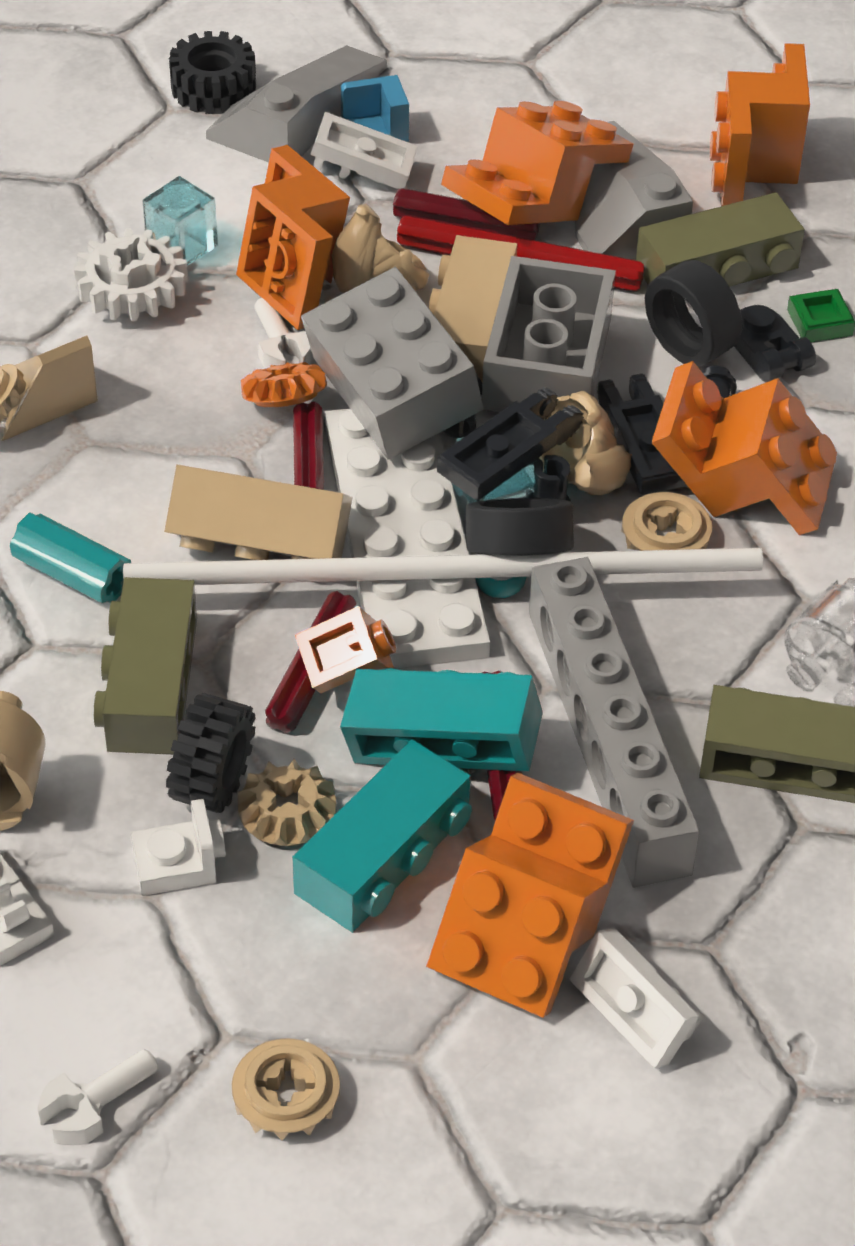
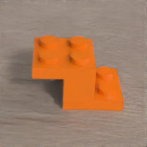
(760, 126)
(537, 163)
(291, 234)
(745, 447)
(529, 894)

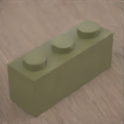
(736, 240)
(147, 665)
(780, 743)

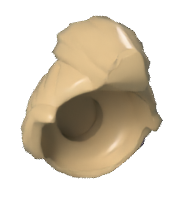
(365, 253)
(593, 453)

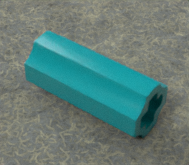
(69, 557)

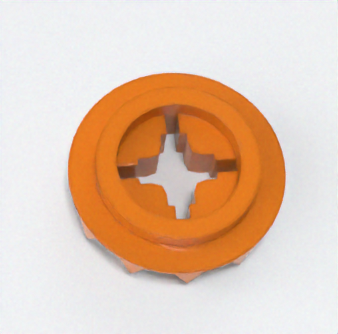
(283, 384)

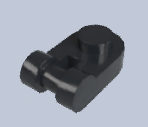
(771, 344)

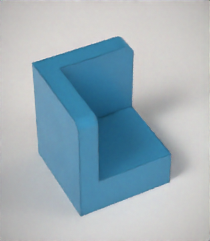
(377, 105)

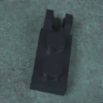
(634, 428)
(508, 443)

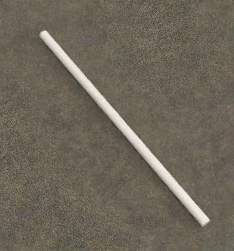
(444, 566)

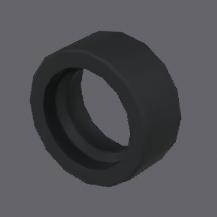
(710, 300)
(519, 526)

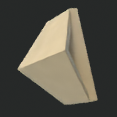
(55, 386)

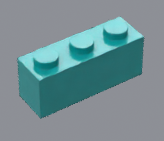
(457, 715)
(382, 836)

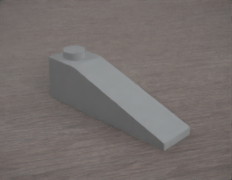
(293, 105)
(627, 198)

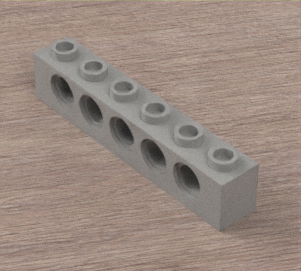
(612, 721)

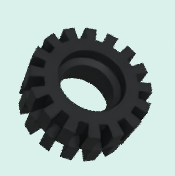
(212, 71)
(211, 752)

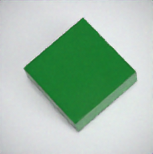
(821, 315)

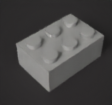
(547, 331)
(392, 362)

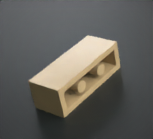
(471, 293)
(256, 515)

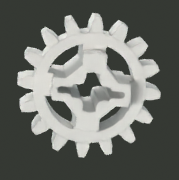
(131, 274)

